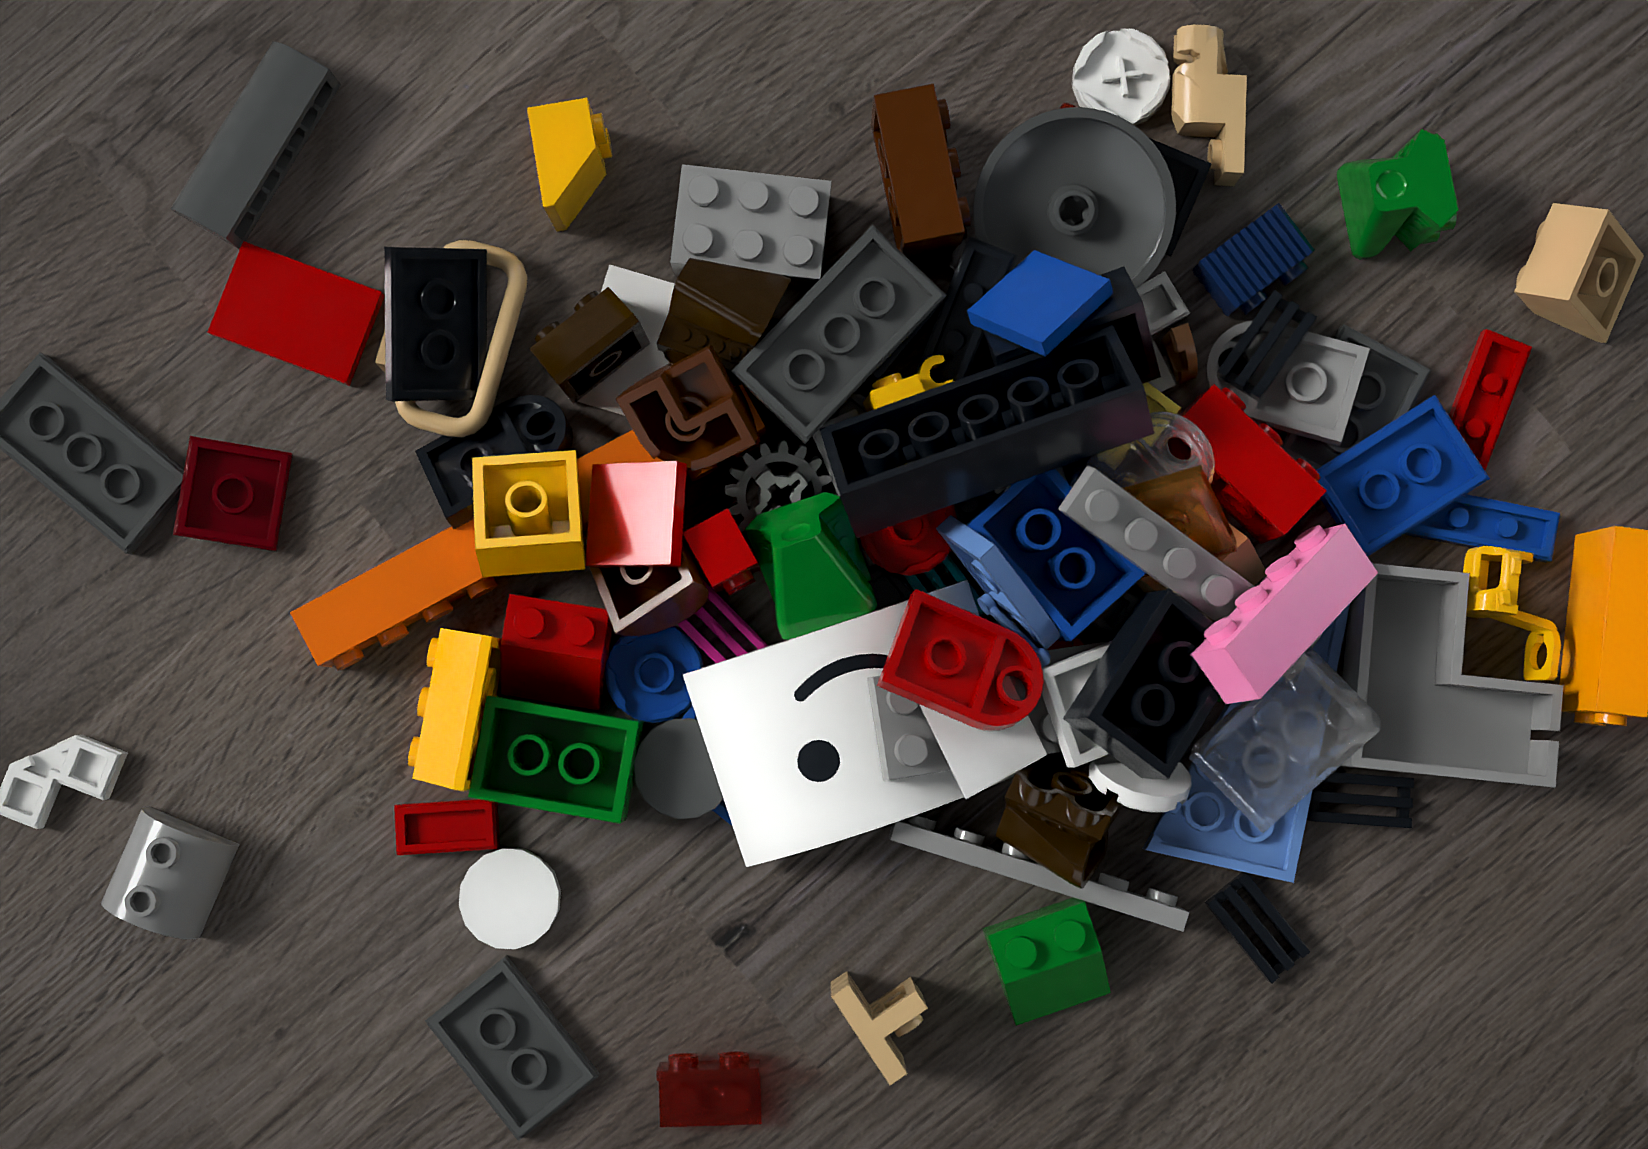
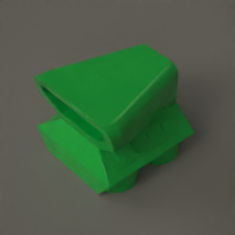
(1399, 197)
(811, 564)

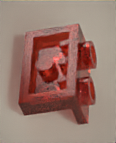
(709, 1091)

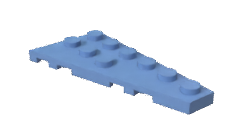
(1218, 833)

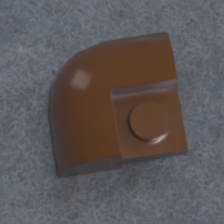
(690, 412)

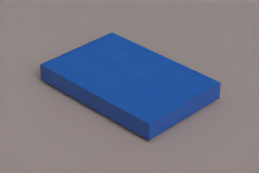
(1400, 476)

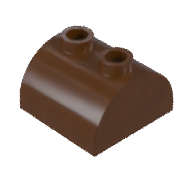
(651, 597)

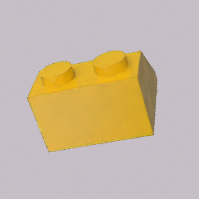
(568, 156)
(527, 513)

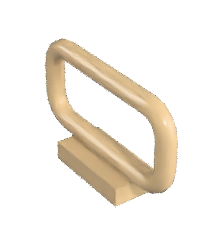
(495, 358)

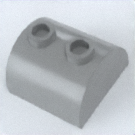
(169, 875)

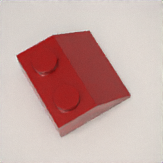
(554, 652)

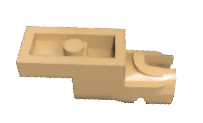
(1209, 99)

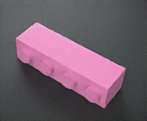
(1284, 613)

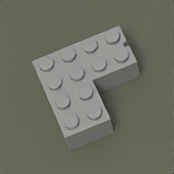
(1433, 720)

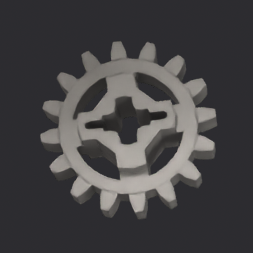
(756, 467)

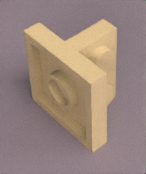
(893, 1012)

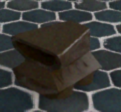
(720, 308)
(1058, 818)

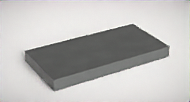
(838, 334)
(87, 454)

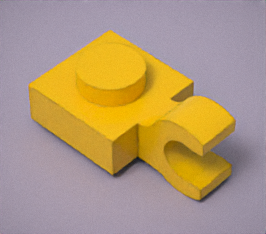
(894, 388)

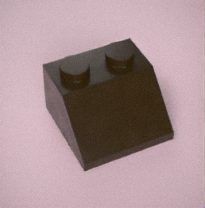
(590, 343)

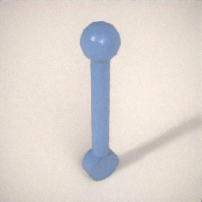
(989, 606)

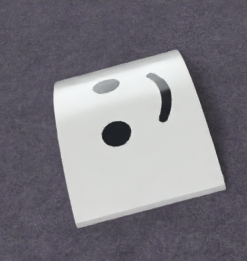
(800, 740)

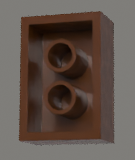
(919, 173)

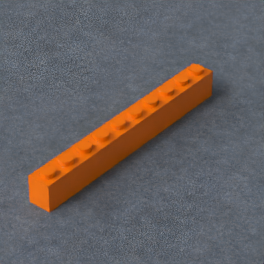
(434, 574)

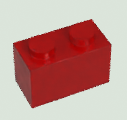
(723, 553)

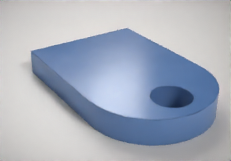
(999, 581)

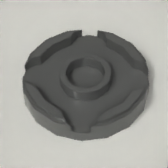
(677, 770)

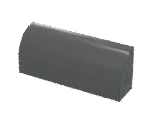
(257, 144)

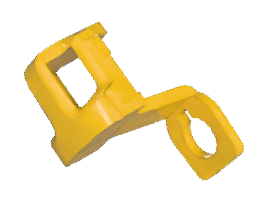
(1501, 605)

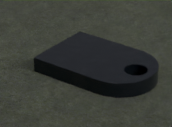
(507, 432)

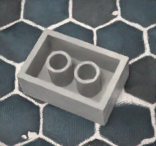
(752, 222)

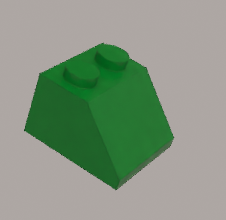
(1048, 960)

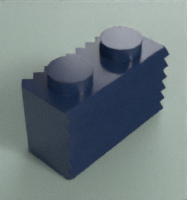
(1253, 261)

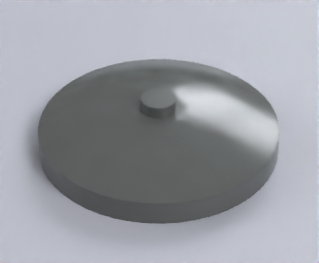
(1079, 192)

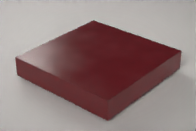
(233, 494)

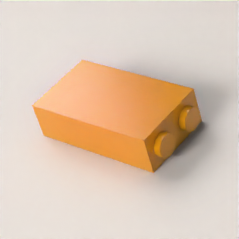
(1607, 628)

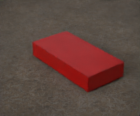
(446, 826)

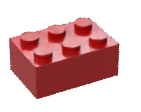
(1252, 471)

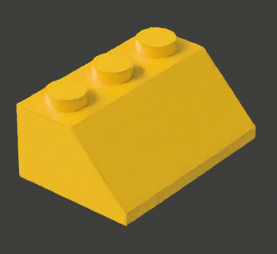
(453, 707)

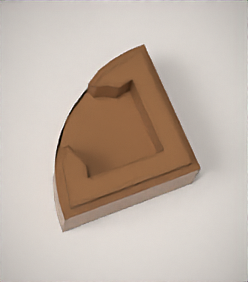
(1181, 352)

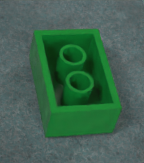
(555, 759)

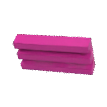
(719, 631)

